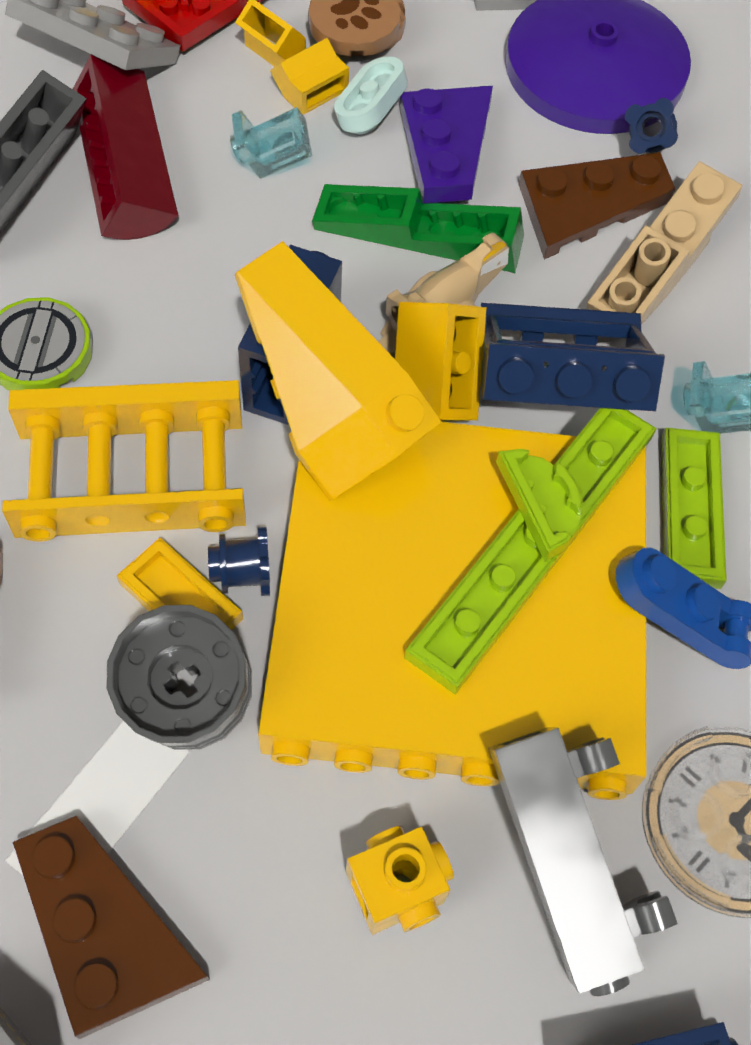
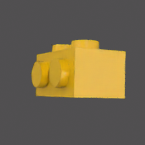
(439, 359)

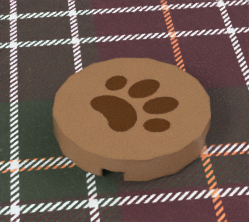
(355, 24)

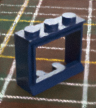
(573, 373)

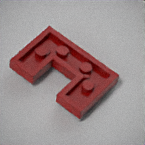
(187, 20)

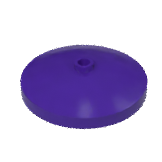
(594, 60)

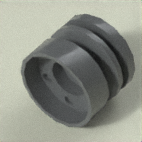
(144, 672)

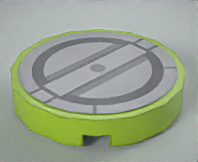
(42, 344)

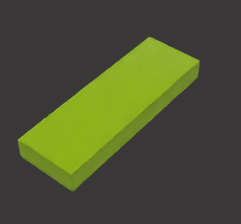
(694, 503)

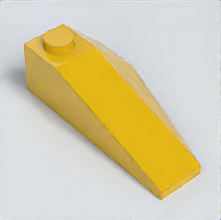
(338, 385)

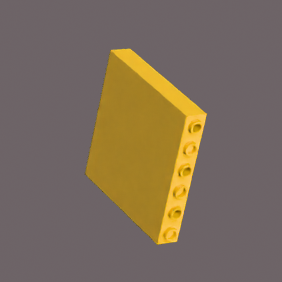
(380, 565)

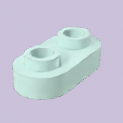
(371, 95)

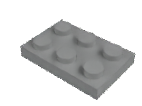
(97, 31)

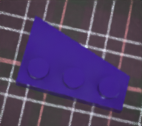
(446, 139)

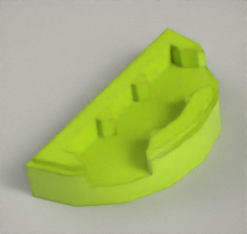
(546, 498)

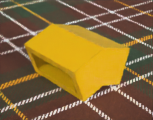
(261, 23)
(312, 76)

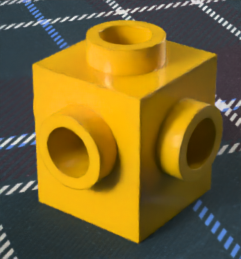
(385, 898)

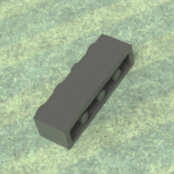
(34, 137)

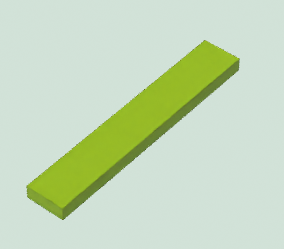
(512, 564)

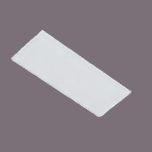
(112, 787)

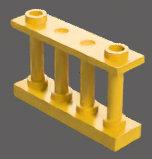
(121, 410)

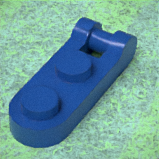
(686, 606)

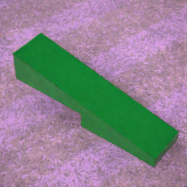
(402, 221)

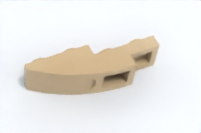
(669, 245)

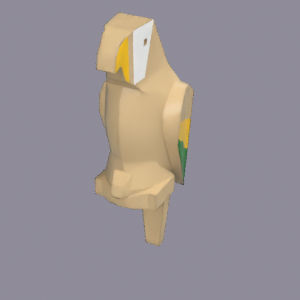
(453, 284)

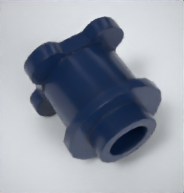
(639, 116)
(241, 562)

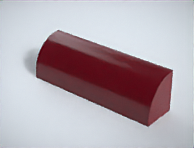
(124, 152)

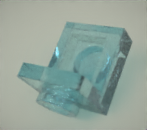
(272, 143)
(718, 402)

